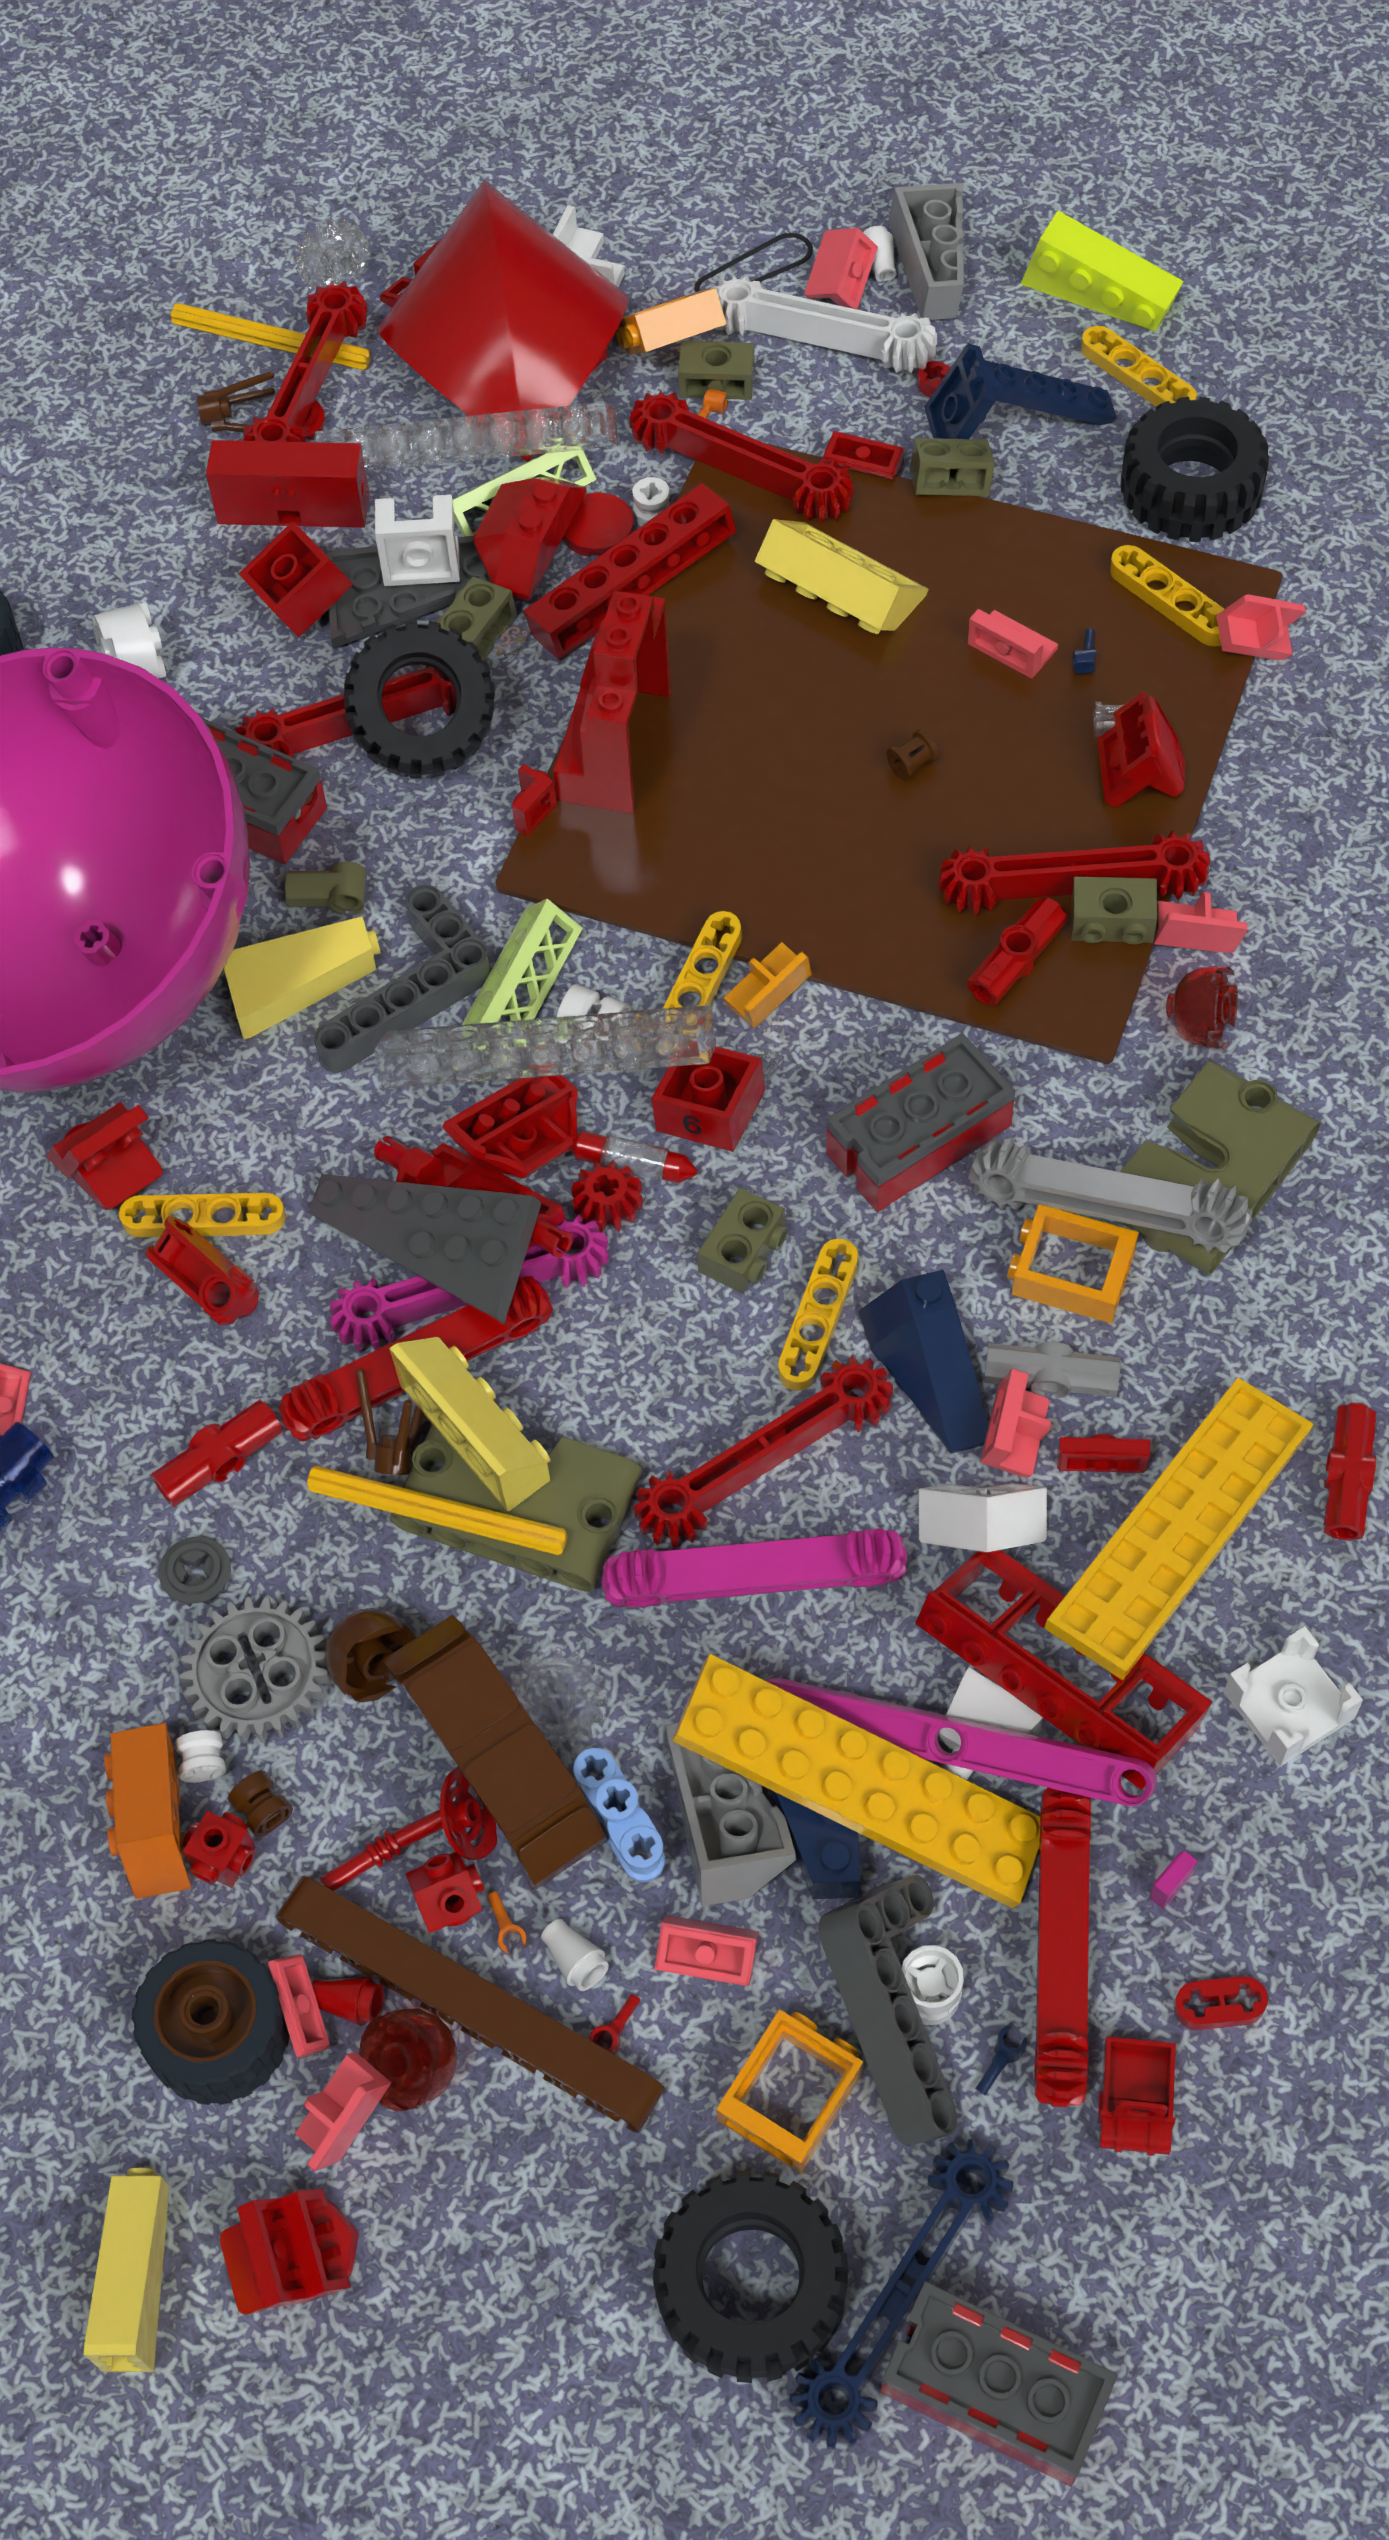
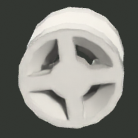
(650, 498)
(200, 1756)

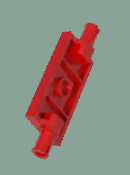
(454, 1169)

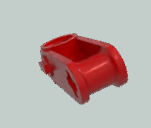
(203, 1272)

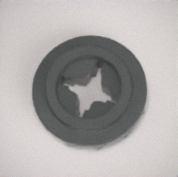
(194, 1552)

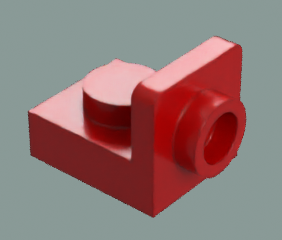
(534, 800)

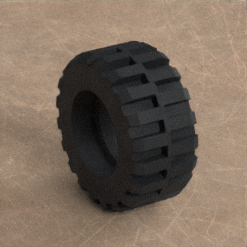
(1186, 503)
(419, 646)
(737, 2206)

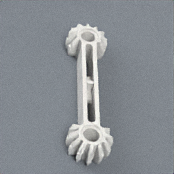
(898, 341)

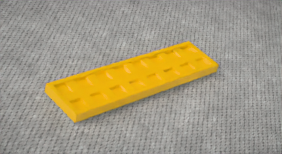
(1178, 1528)
(860, 1781)

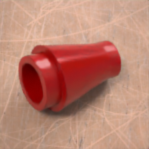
(350, 1999)

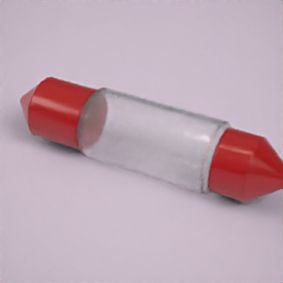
(643, 1158)

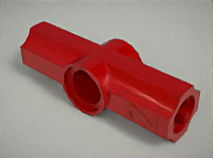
(1004, 965)
(216, 1452)
(1350, 1472)

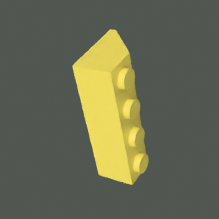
(838, 575)
(471, 1420)

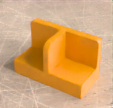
(768, 984)

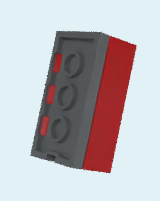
(277, 792)
(920, 1121)
(998, 2383)

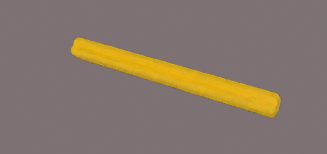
(260, 333)
(437, 1510)

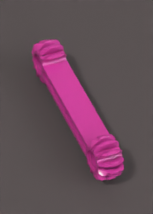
(419, 1299)
(756, 1568)

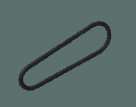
(757, 249)

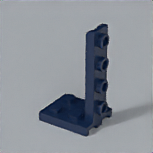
(976, 384)

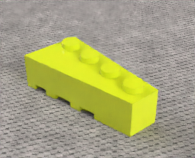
(1099, 274)

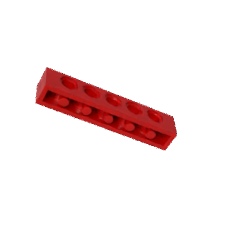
(633, 565)

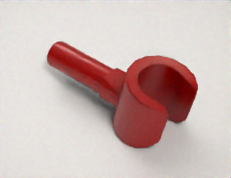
(616, 2024)

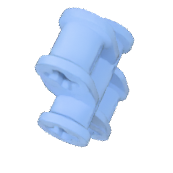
(617, 1809)

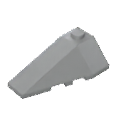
(729, 1827)

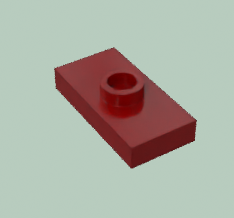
(1103, 1454)

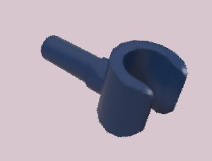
(1084, 659)
(1003, 2056)

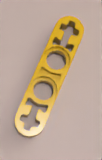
(1133, 376)
(1165, 599)
(707, 984)
(203, 1209)
(818, 1314)

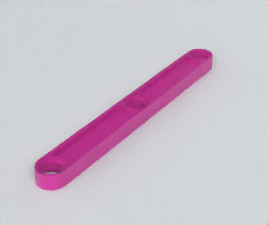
(985, 1746)

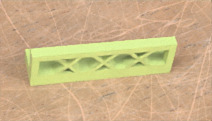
(526, 471)
(517, 960)

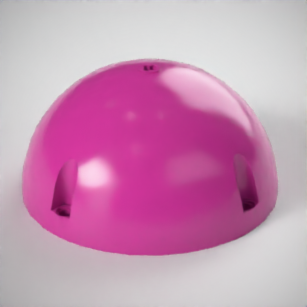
(112, 865)

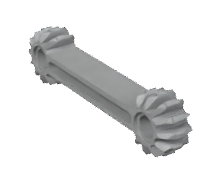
(1204, 1212)

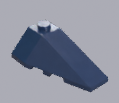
(924, 1348)

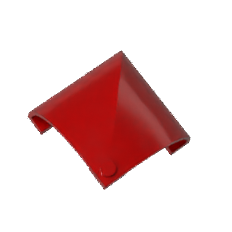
(504, 313)

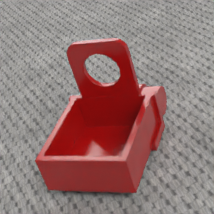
(1137, 2096)

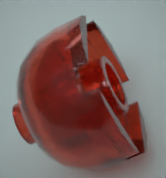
(1201, 1003)
(412, 2053)

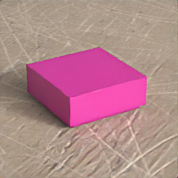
(1173, 1879)

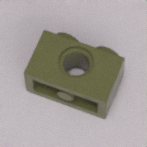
(718, 367)
(1128, 897)

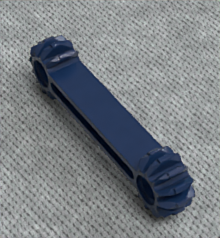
(901, 2292)

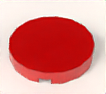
(599, 524)

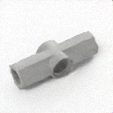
(1055, 1369)

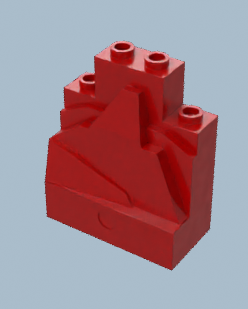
(623, 660)

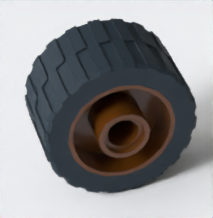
(210, 2022)

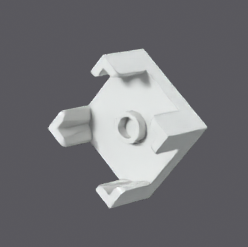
(417, 549)
(1291, 1699)

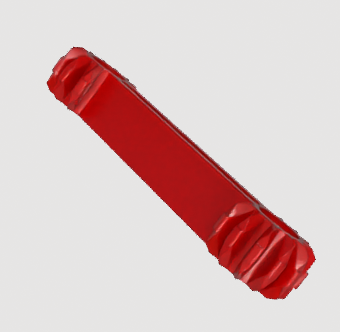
(332, 316)
(815, 489)
(327, 720)
(1055, 871)
(333, 1398)
(763, 1451)
(1063, 1949)

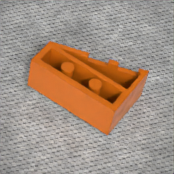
(146, 1810)

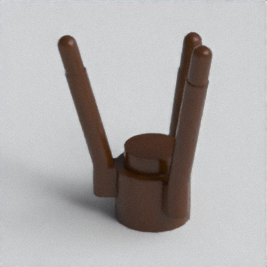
(216, 404)
(394, 1451)

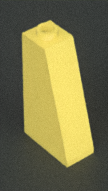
(296, 971)
(129, 2274)

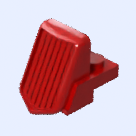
(1140, 752)
(108, 1156)
(288, 2251)

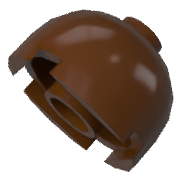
(357, 1651)

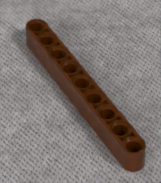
(476, 2004)

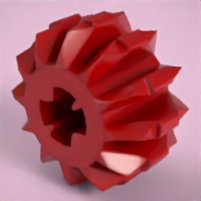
(620, 1204)

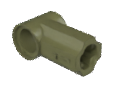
(339, 889)

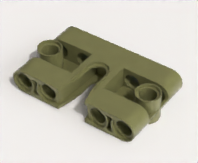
(1243, 1142)
(582, 1488)

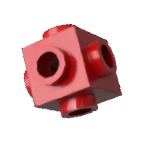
(224, 1861)
(446, 1891)

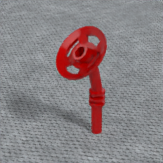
(452, 1817)

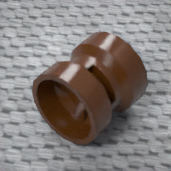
(260, 1803)

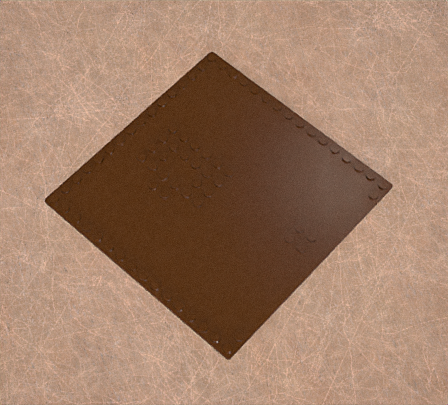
(774, 778)

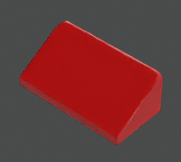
(864, 455)

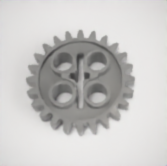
(215, 1685)

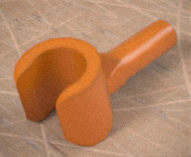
(713, 401)
(504, 1922)

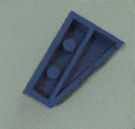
(823, 1851)

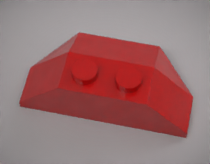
(525, 531)
(519, 1125)

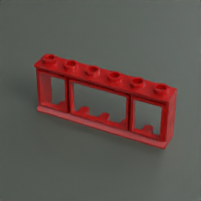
(1039, 1685)

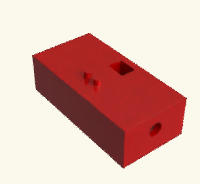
(288, 483)

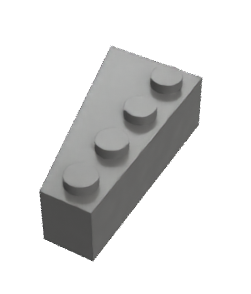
(929, 241)

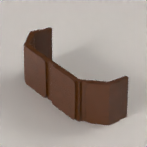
(497, 1749)

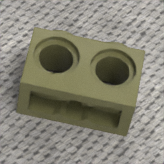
(951, 467)
(479, 612)
(734, 1239)

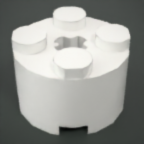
(128, 637)

